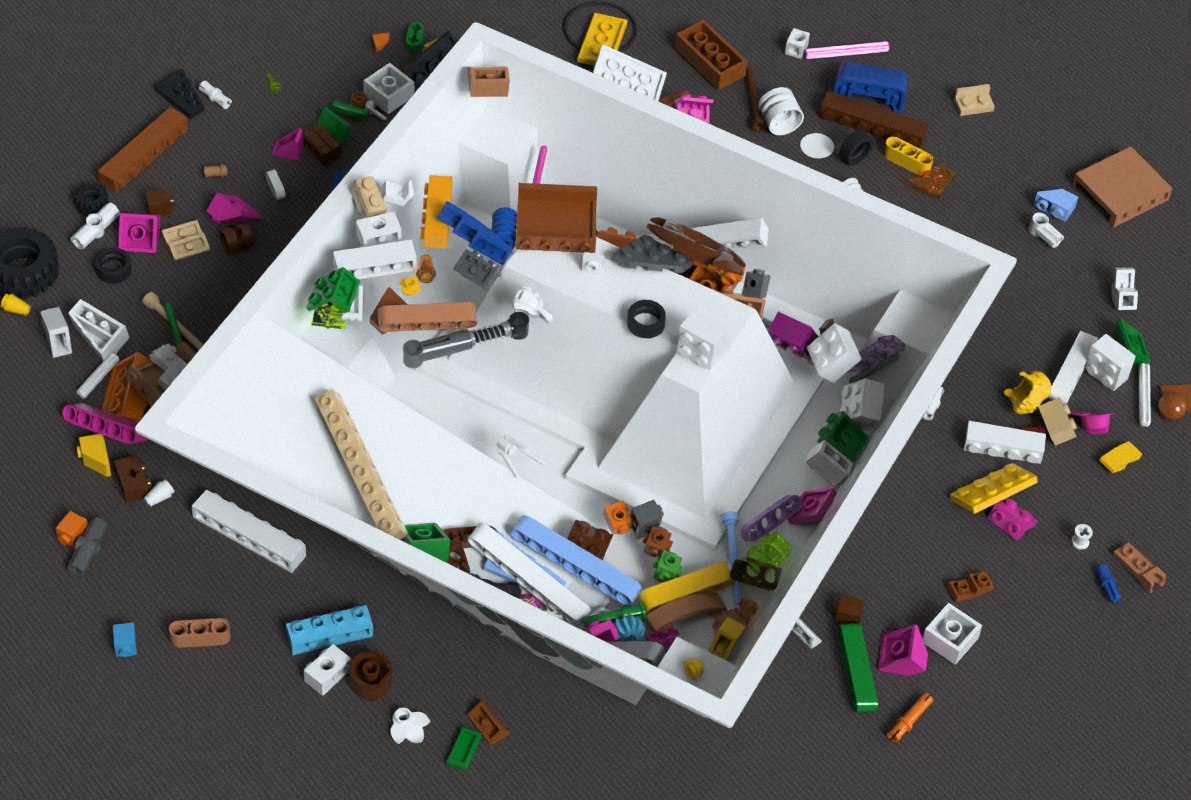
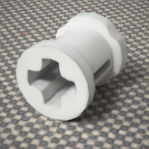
(1082, 536)

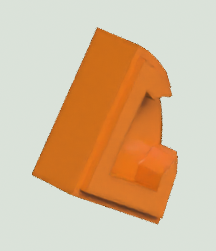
(380, 40)

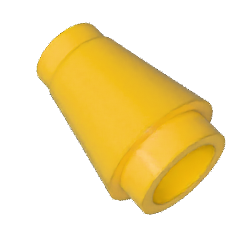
(15, 305)

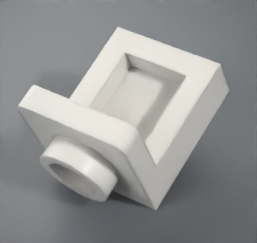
(397, 193)

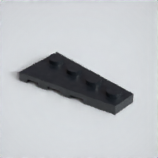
(429, 59)

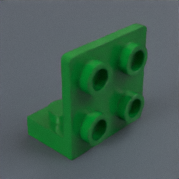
(336, 287)

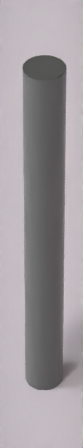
(864, 374)

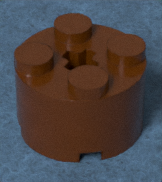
(371, 675)

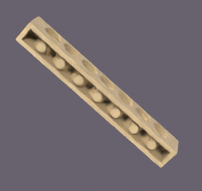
(360, 464)

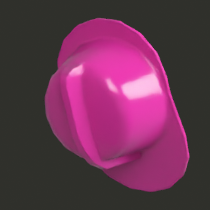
(1094, 422)

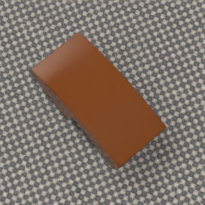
(971, 587)

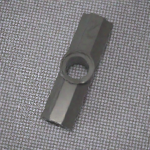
(87, 546)

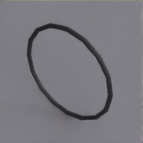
(600, 3)

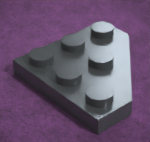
(652, 255)

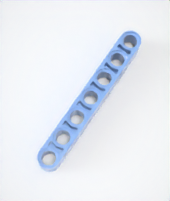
(576, 560)

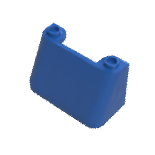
(873, 82)

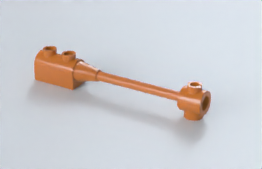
(620, 240)

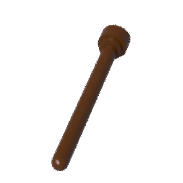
(758, 122)

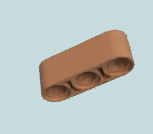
(190, 628)

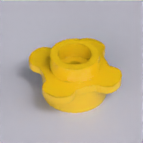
(410, 285)
(693, 668)

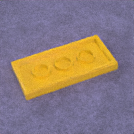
(602, 30)

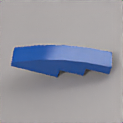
(475, 232)

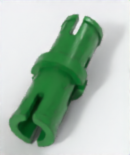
(350, 110)

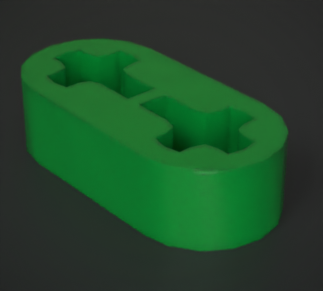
(418, 37)

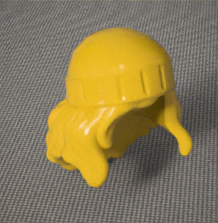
(1030, 392)

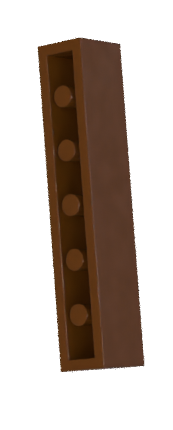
(873, 119)

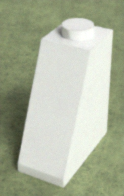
(56, 332)

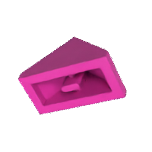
(289, 146)

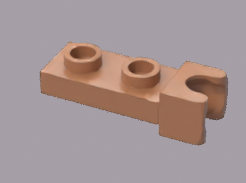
(1139, 567)

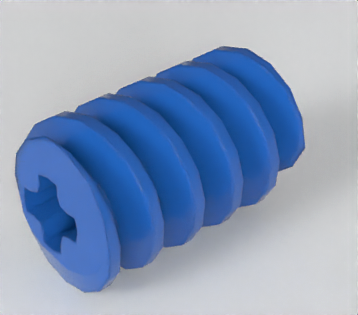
(504, 225)

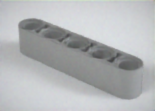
(645, 650)

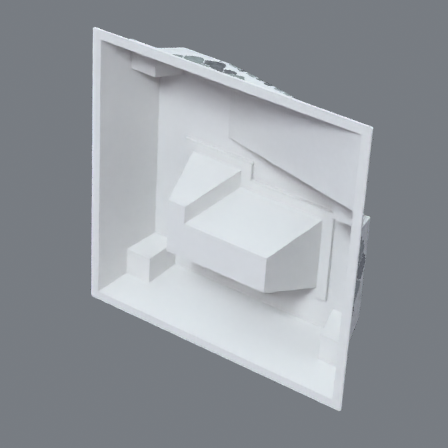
(585, 393)

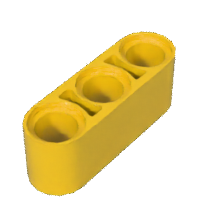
(907, 156)

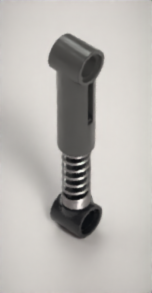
(417, 352)

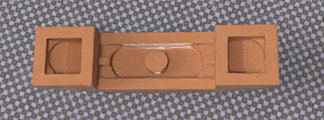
(684, 608)

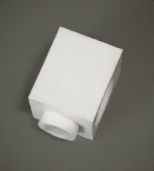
(797, 43)

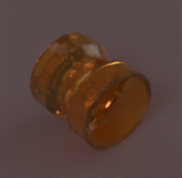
(746, 609)

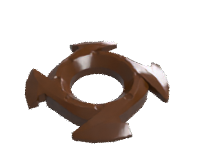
(696, 245)

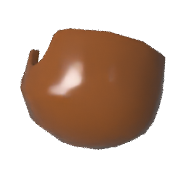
(1172, 406)

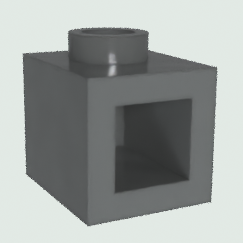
(756, 283)

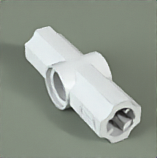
(95, 226)

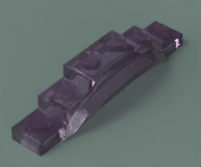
(875, 353)

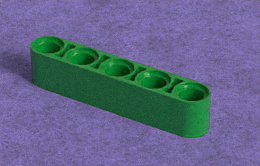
(857, 667)

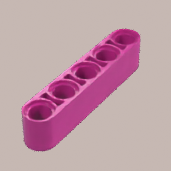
(102, 423)

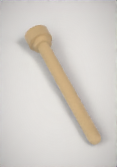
(152, 301)

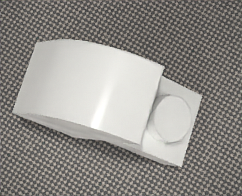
(1123, 289)

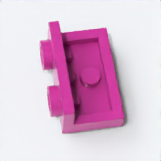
(694, 107)
(1011, 518)
(605, 631)

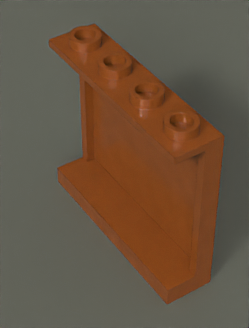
(556, 217)

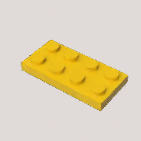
(993, 488)

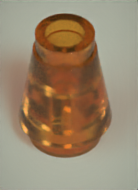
(426, 270)

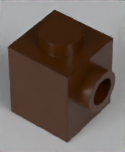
(159, 202)
(848, 610)

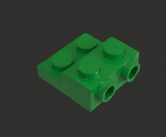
(843, 435)

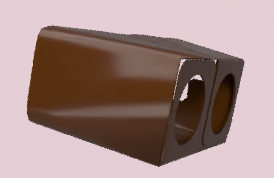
(739, 570)

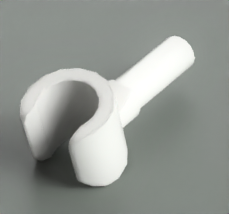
(370, 105)

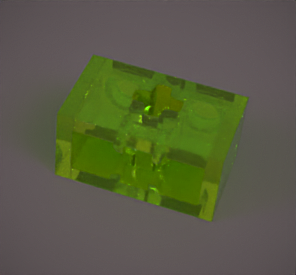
(771, 550)

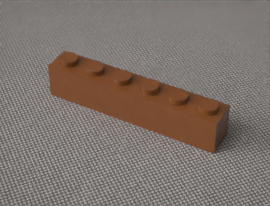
(142, 150)

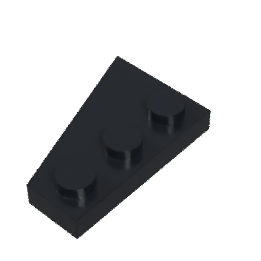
(180, 93)

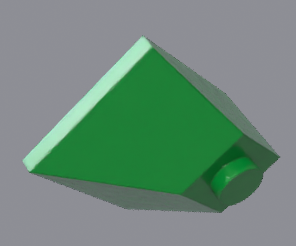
(429, 539)

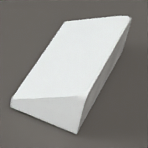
(806, 634)

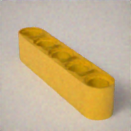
(701, 581)

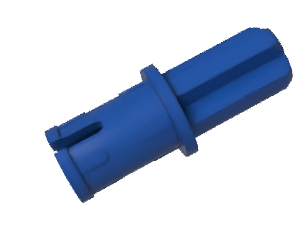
(1108, 583)

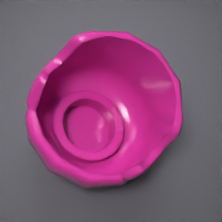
(665, 639)

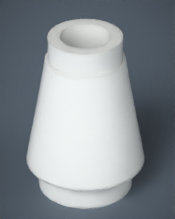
(159, 493)

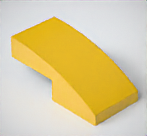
(1120, 456)

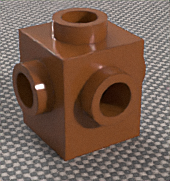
(657, 541)

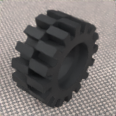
(88, 191)

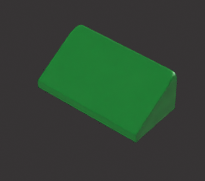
(337, 127)

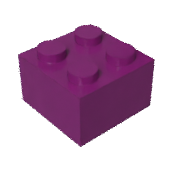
(792, 335)

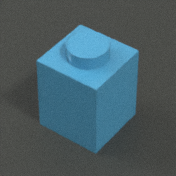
(124, 639)

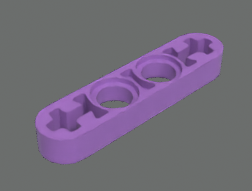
(772, 520)

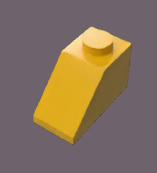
(94, 453)
(726, 638)

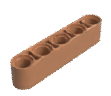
(427, 317)

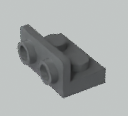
(476, 269)

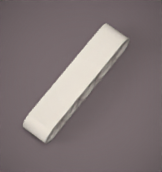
(1072, 367)

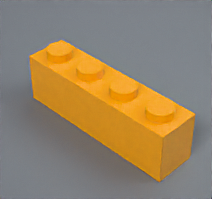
(438, 192)

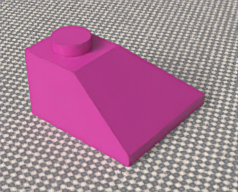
(231, 209)
(139, 232)
(903, 652)

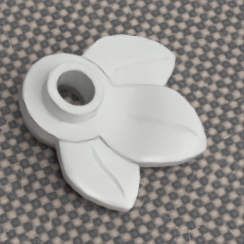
(408, 729)

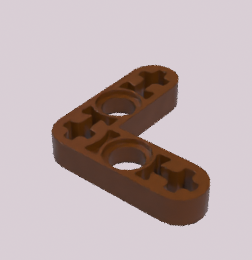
(458, 545)

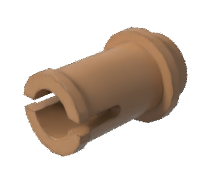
(214, 171)

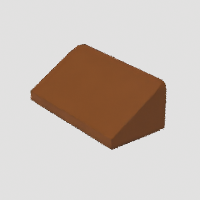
(488, 723)

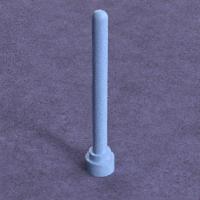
(730, 520)

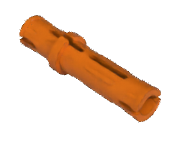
(904, 723)

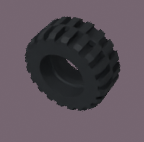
(32, 278)

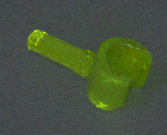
(274, 85)

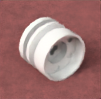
(781, 111)

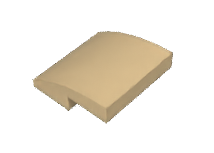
(185, 240)

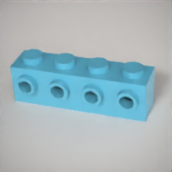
(329, 629)

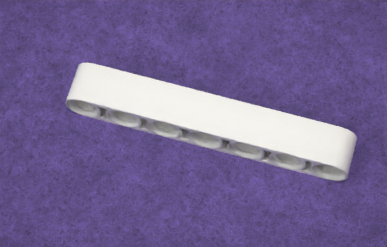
(528, 574)

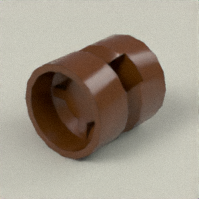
(236, 237)

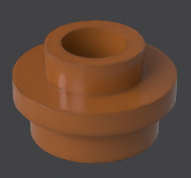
(359, 99)

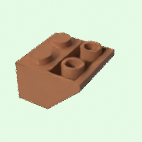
(488, 81)

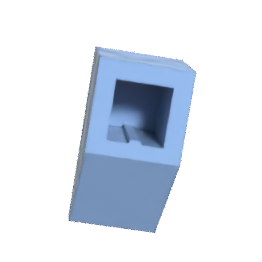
(1056, 203)

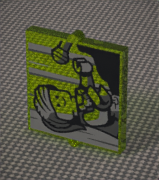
(328, 316)

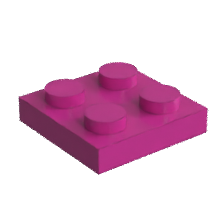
(814, 505)

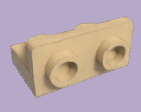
(973, 100)

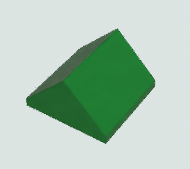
(1132, 341)

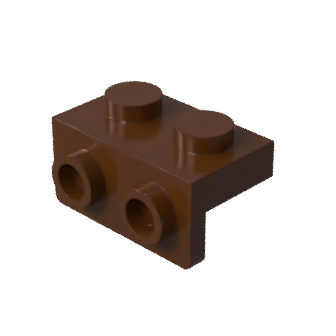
(590, 538)

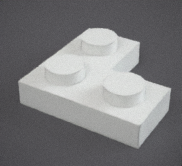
(170, 364)

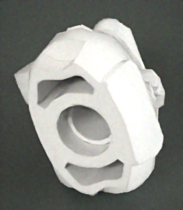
(531, 304)

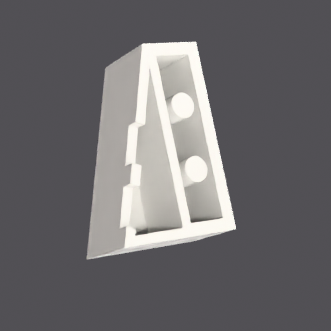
(98, 329)

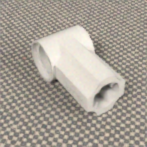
(1041, 228)

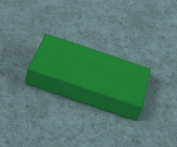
(464, 749)

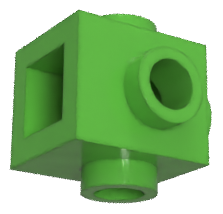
(667, 566)

